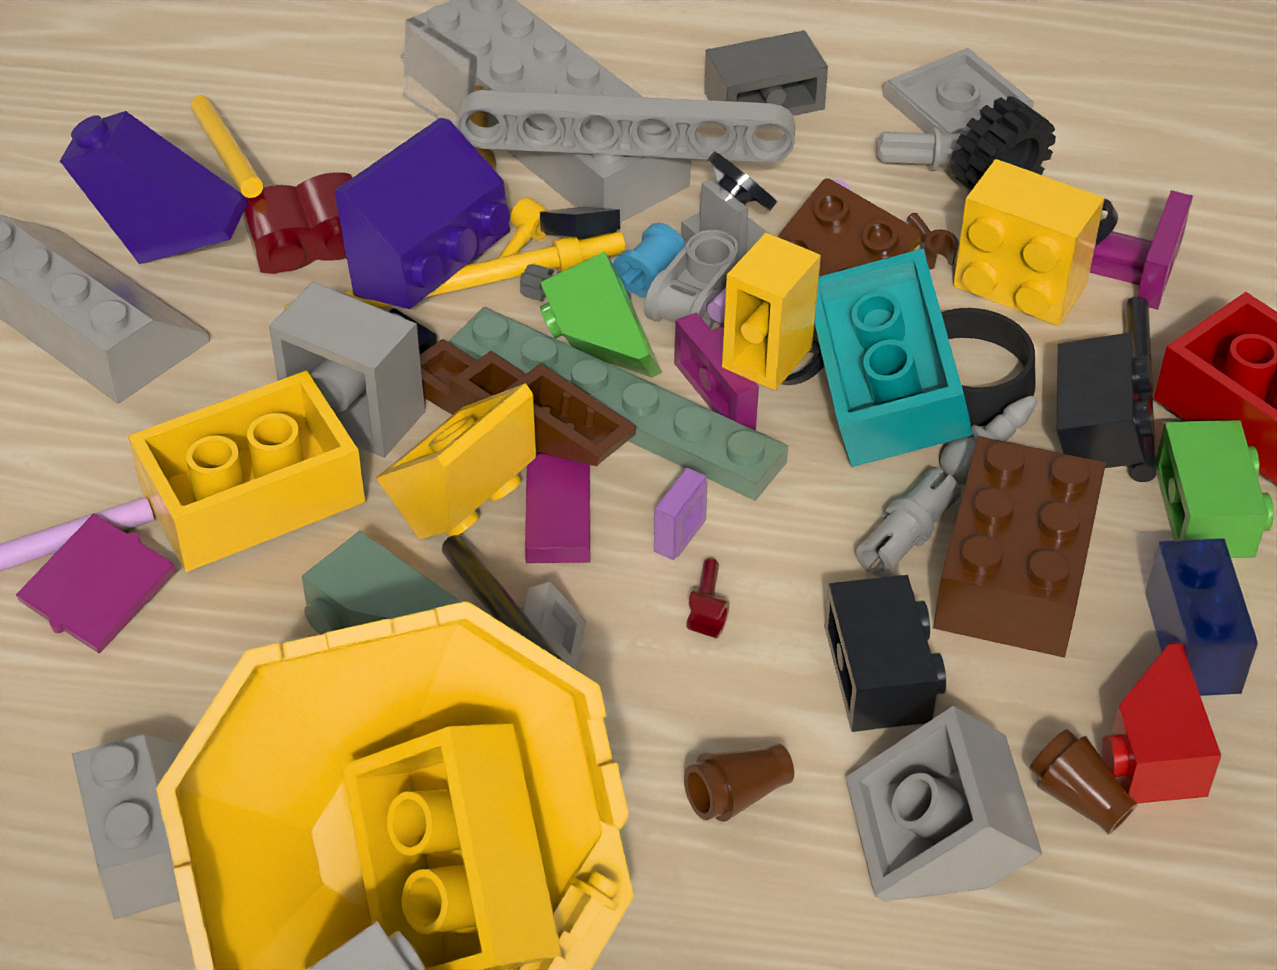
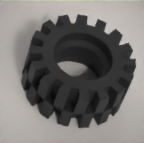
(1005, 133)

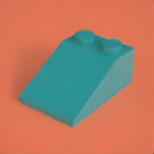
(889, 359)

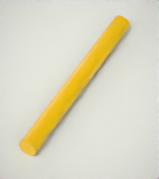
(226, 147)

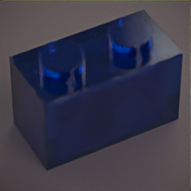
(1201, 605)

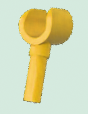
(526, 219)

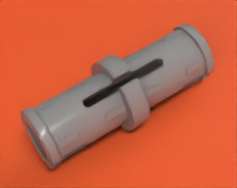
(908, 522)

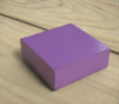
(680, 514)

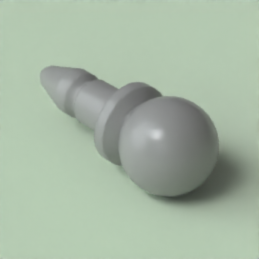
(958, 454)

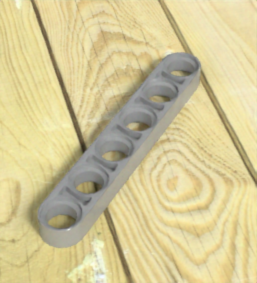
(626, 115)

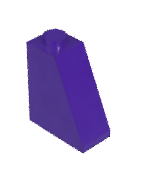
(149, 188)

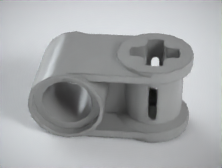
(693, 278)

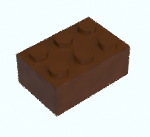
(1019, 546)

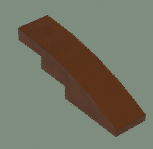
(565, 417)

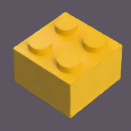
(1027, 241)

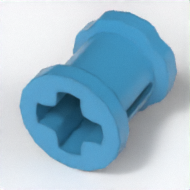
(651, 256)

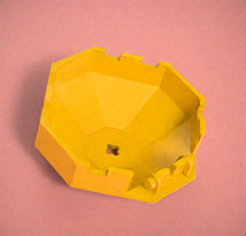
(265, 808)

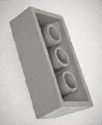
(88, 311)

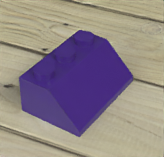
(420, 215)

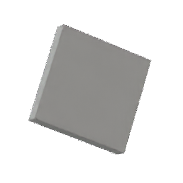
(949, 92)

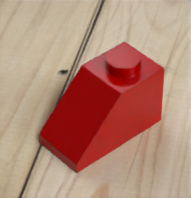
(1163, 735)

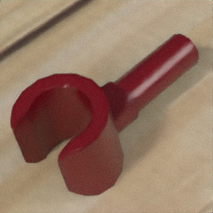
(707, 612)

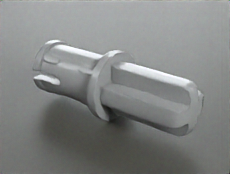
(918, 148)

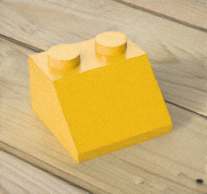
(464, 464)

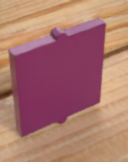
(96, 583)

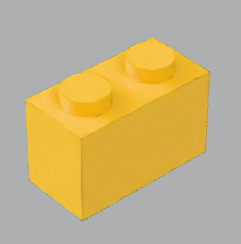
(770, 310)

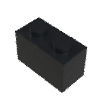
(1103, 401)
(883, 653)

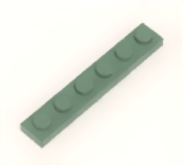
(664, 421)

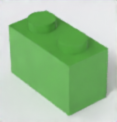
(1213, 485)

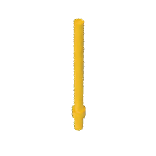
(561, 255)

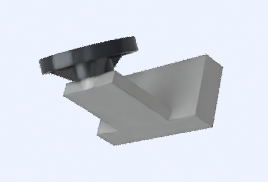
(725, 207)

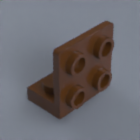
(847, 229)

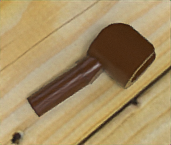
(935, 241)

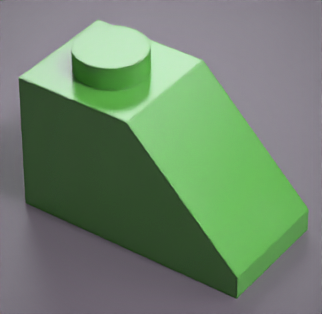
(597, 315)

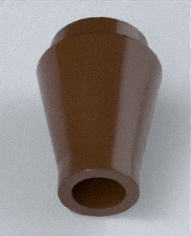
(733, 780)
(1082, 780)

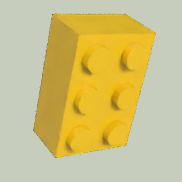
(247, 469)
(453, 849)

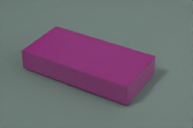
(557, 511)

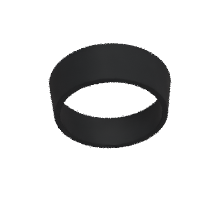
(982, 324)

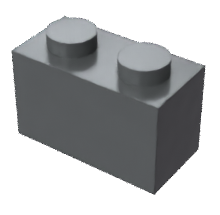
(769, 70)

